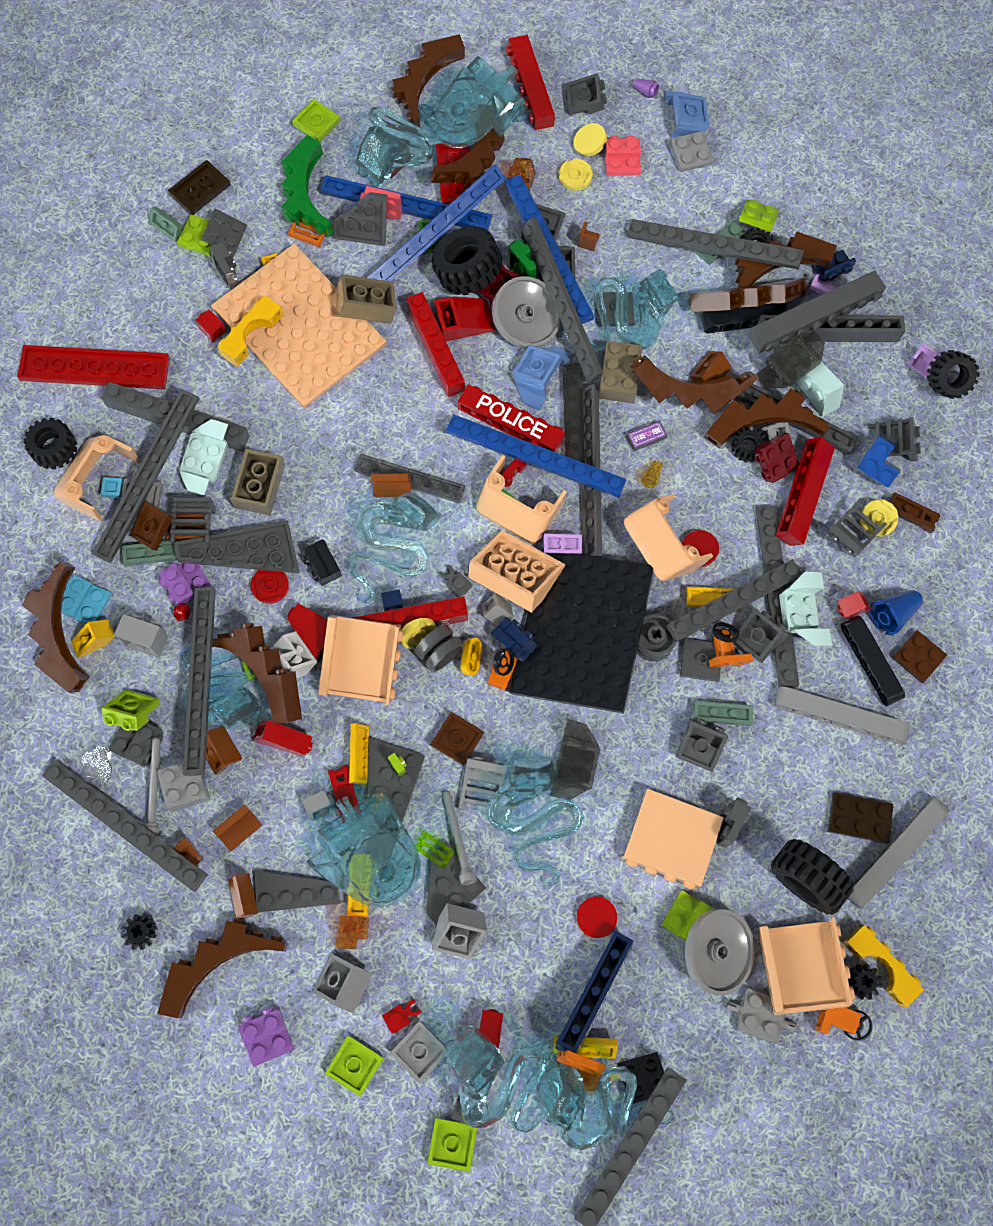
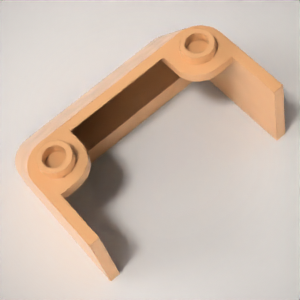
(70, 488)
(513, 515)
(660, 543)

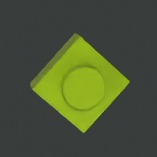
(398, 764)

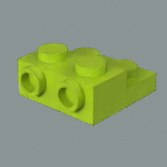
(129, 710)
(683, 914)

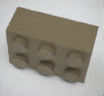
(366, 299)
(618, 378)
(257, 482)

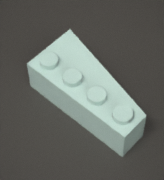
(822, 389)

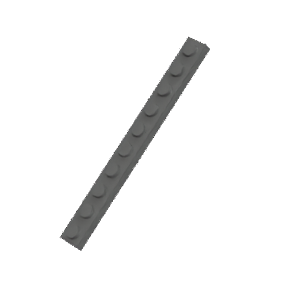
(716, 244)
(562, 300)
(145, 476)
(591, 497)
(772, 558)
(199, 682)
(125, 825)

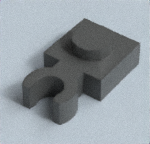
(458, 583)

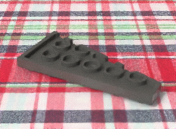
(257, 548)
(384, 777)

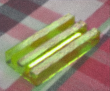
(421, 841)

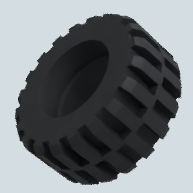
(471, 275)
(812, 876)

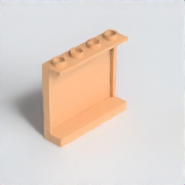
(360, 659)
(672, 839)
(806, 967)

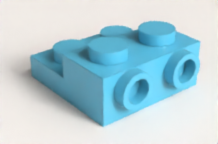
(84, 600)

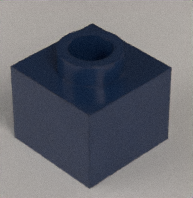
(392, 600)

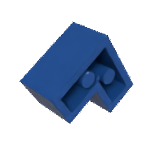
(875, 462)

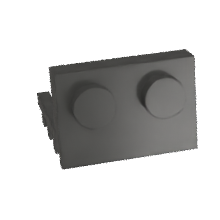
(907, 436)
(192, 506)
(846, 539)

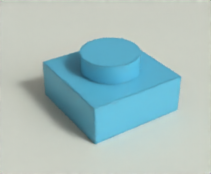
(111, 487)

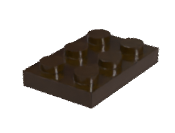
(199, 187)
(860, 818)

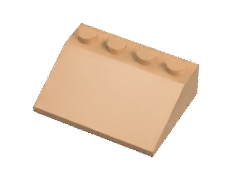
(515, 570)

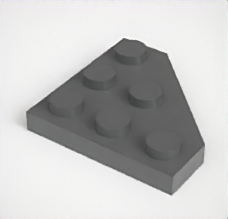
(364, 221)
(446, 886)

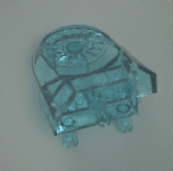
(477, 103)
(364, 844)

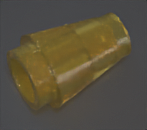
(652, 474)

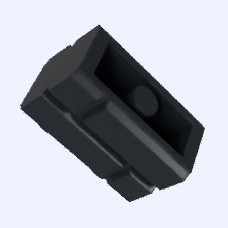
(322, 562)

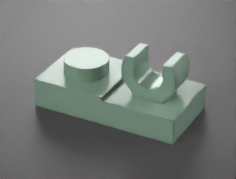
(165, 223)

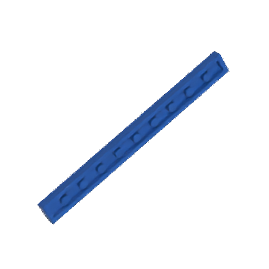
(410, 204)
(528, 209)
(439, 225)
(536, 456)

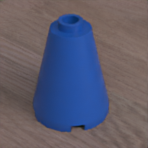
(895, 611)

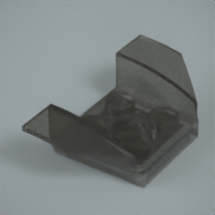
(792, 361)
(575, 761)

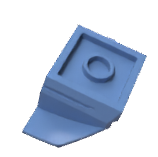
(690, 113)
(536, 371)

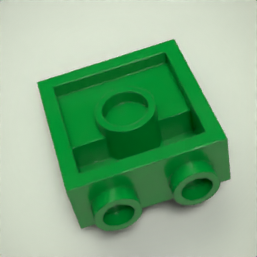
(519, 259)

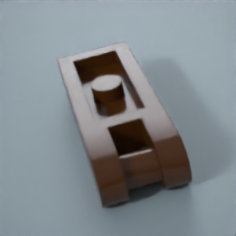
(915, 512)

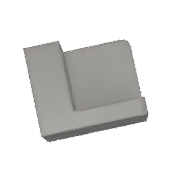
(497, 609)

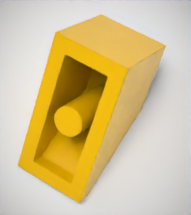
(92, 637)

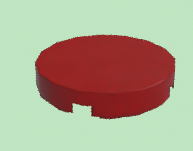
(704, 543)
(273, 590)
(596, 917)

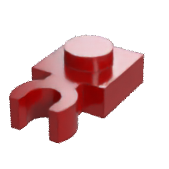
(398, 1017)

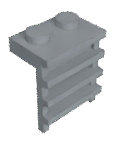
(484, 772)

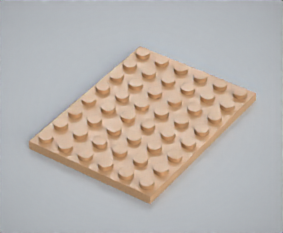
(310, 343)

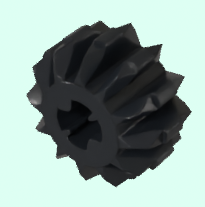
(139, 940)
(861, 973)

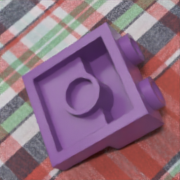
(182, 581)
(265, 1036)

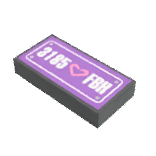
(646, 435)

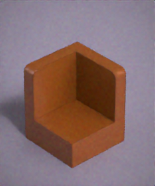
(588, 239)
(188, 850)

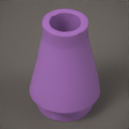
(647, 87)

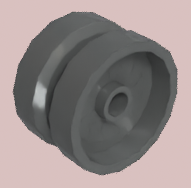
(439, 648)
(659, 648)

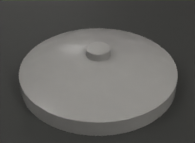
(525, 312)
(719, 952)

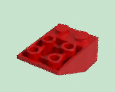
(463, 317)

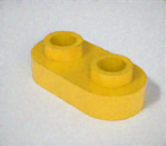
(471, 656)

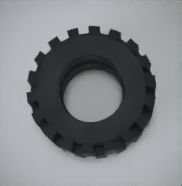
(966, 377)
(44, 431)

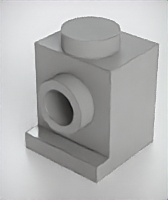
(775, 430)
(318, 804)

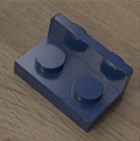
(839, 264)

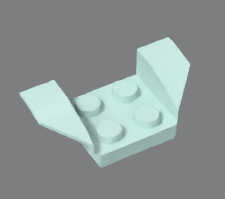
(204, 456)
(800, 609)

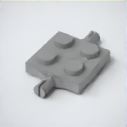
(757, 1017)

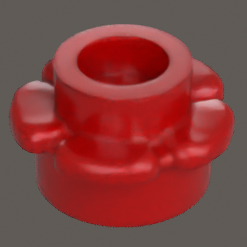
(181, 612)

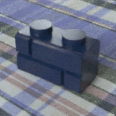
(513, 638)

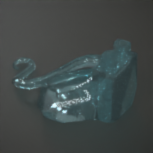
(393, 145)
(654, 301)
(404, 512)
(231, 709)
(525, 782)
(475, 1067)
(563, 1099)

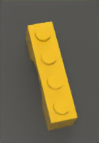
(263, 314)
(901, 985)

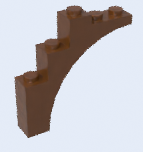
(433, 58)
(473, 164)
(815, 253)
(765, 411)
(48, 631)
(277, 683)
(184, 978)

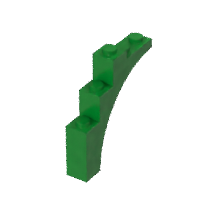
(298, 169)

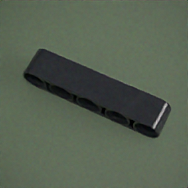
(739, 317)
(872, 660)

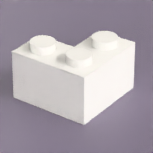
(295, 654)

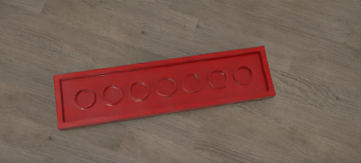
(93, 367)

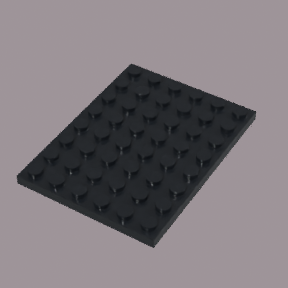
(586, 634)

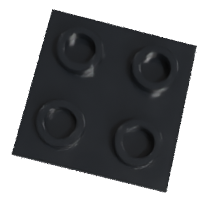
(647, 1072)

